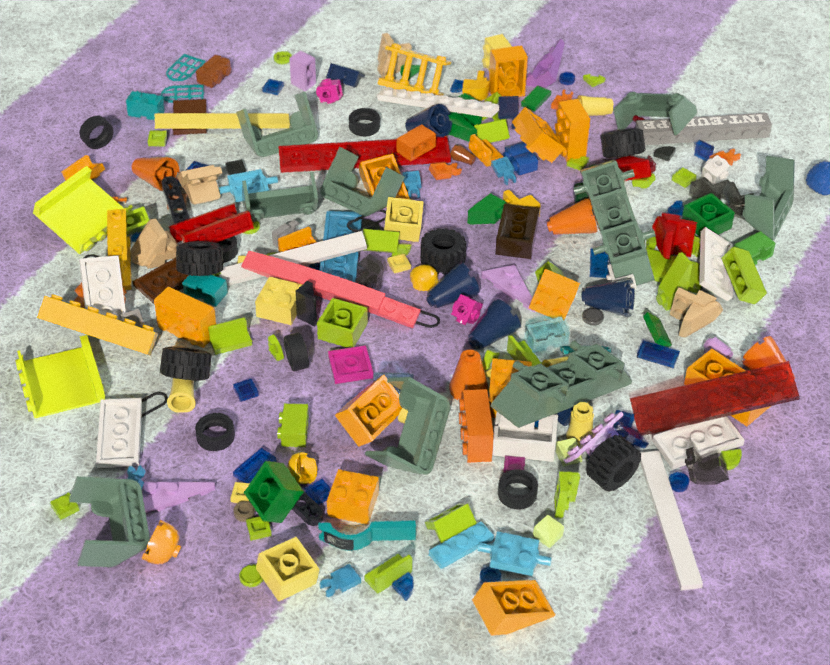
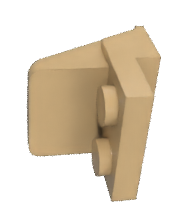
(384, 55)
(201, 184)
(153, 246)
(694, 310)

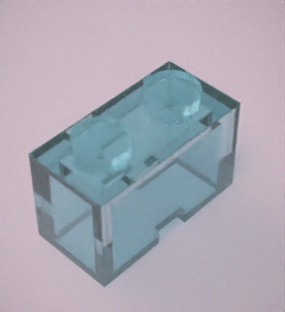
(546, 333)

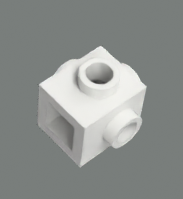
(715, 169)

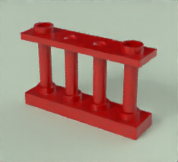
(213, 225)

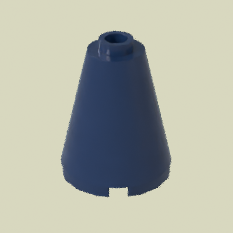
(433, 118)
(450, 287)
(611, 297)
(494, 325)

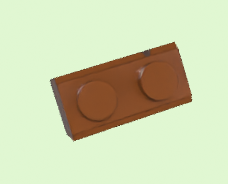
(213, 71)

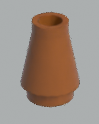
(462, 155)

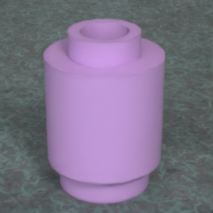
(719, 347)

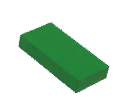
(536, 98)
(657, 330)

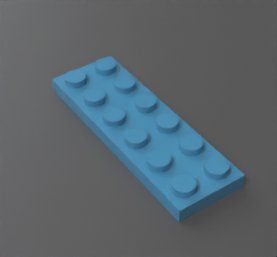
(335, 226)

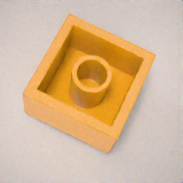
(554, 295)
(353, 496)

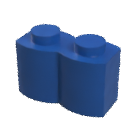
(521, 158)

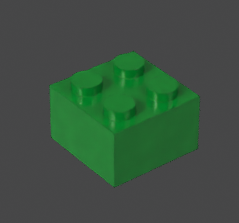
(709, 213)
(273, 492)

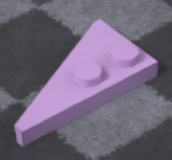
(510, 282)
(165, 494)

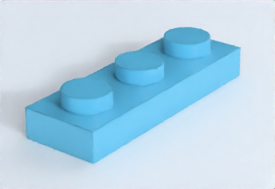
(460, 545)

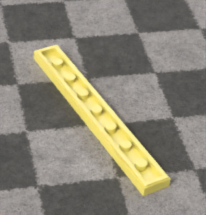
(219, 120)

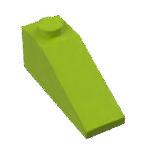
(676, 277)

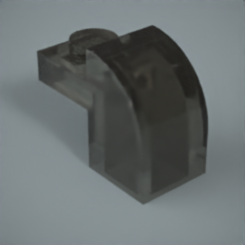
(704, 187)
(734, 199)
(370, 272)
(706, 470)

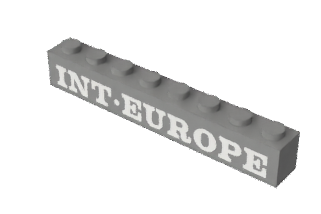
(707, 129)

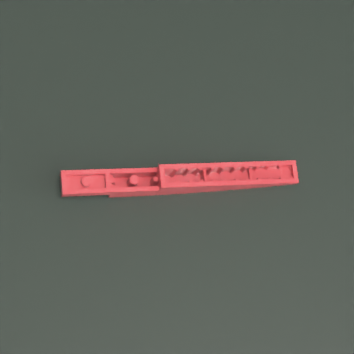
(331, 286)

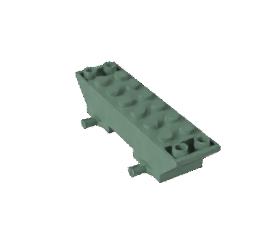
(616, 221)
(544, 391)

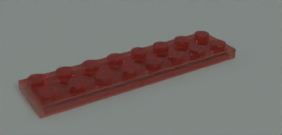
(714, 398)

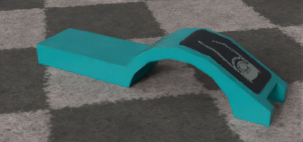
(375, 532)

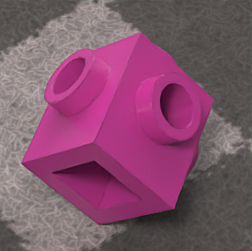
(329, 91)
(466, 310)

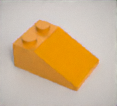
(372, 171)
(370, 411)
(511, 605)

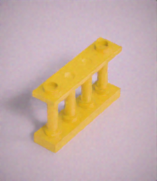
(389, 80)
(120, 244)

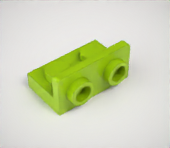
(565, 492)

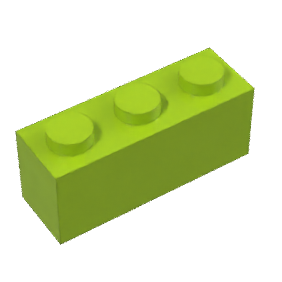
(744, 275)

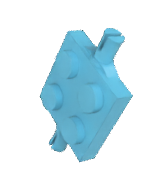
(254, 180)
(514, 553)

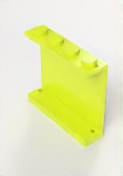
(77, 211)
(61, 380)

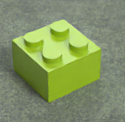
(342, 323)

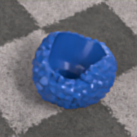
(819, 178)

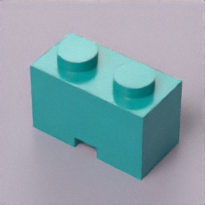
(144, 105)
(208, 287)

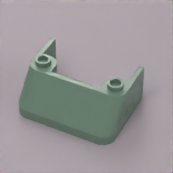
(655, 105)
(301, 132)
(341, 184)
(281, 201)
(772, 206)
(421, 429)
(124, 506)

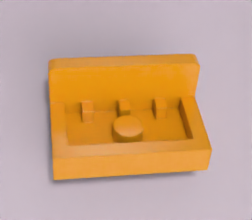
(483, 150)
(84, 161)
(296, 239)

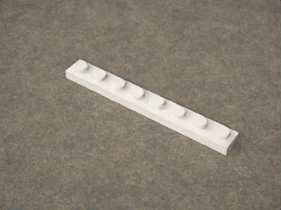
(424, 100)

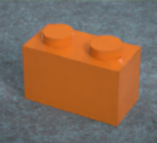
(416, 142)

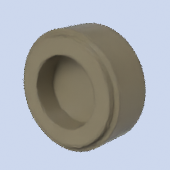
(243, 511)

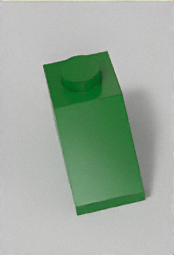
(486, 211)

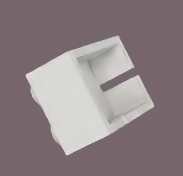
(526, 440)

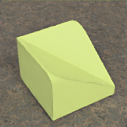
(563, 447)
(548, 531)

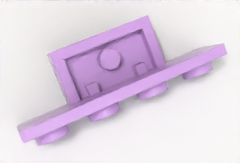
(591, 442)

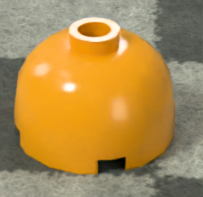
(162, 544)

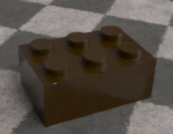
(517, 231)

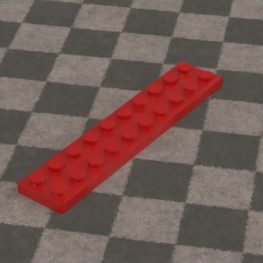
(320, 156)

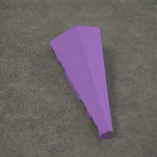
(547, 68)

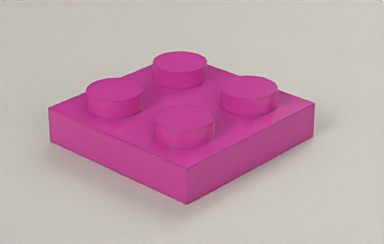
(350, 364)

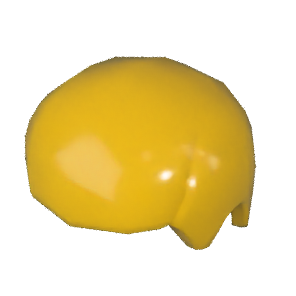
(423, 277)
(302, 468)

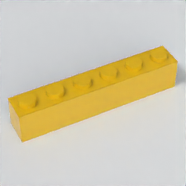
(98, 325)

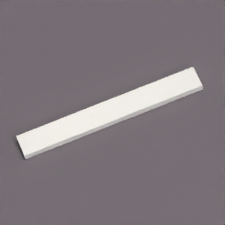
(303, 256)
(670, 521)

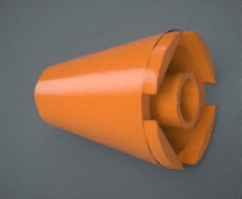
(155, 169)
(574, 220)
(763, 354)
(468, 374)

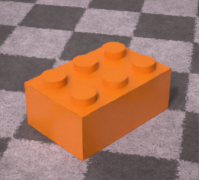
(477, 426)

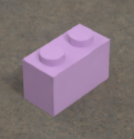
(302, 70)

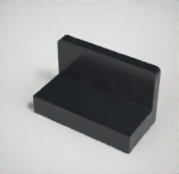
(306, 304)

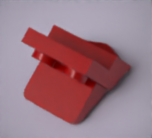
(674, 235)

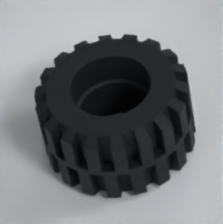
(623, 143)
(442, 249)
(199, 258)
(185, 363)
(613, 463)

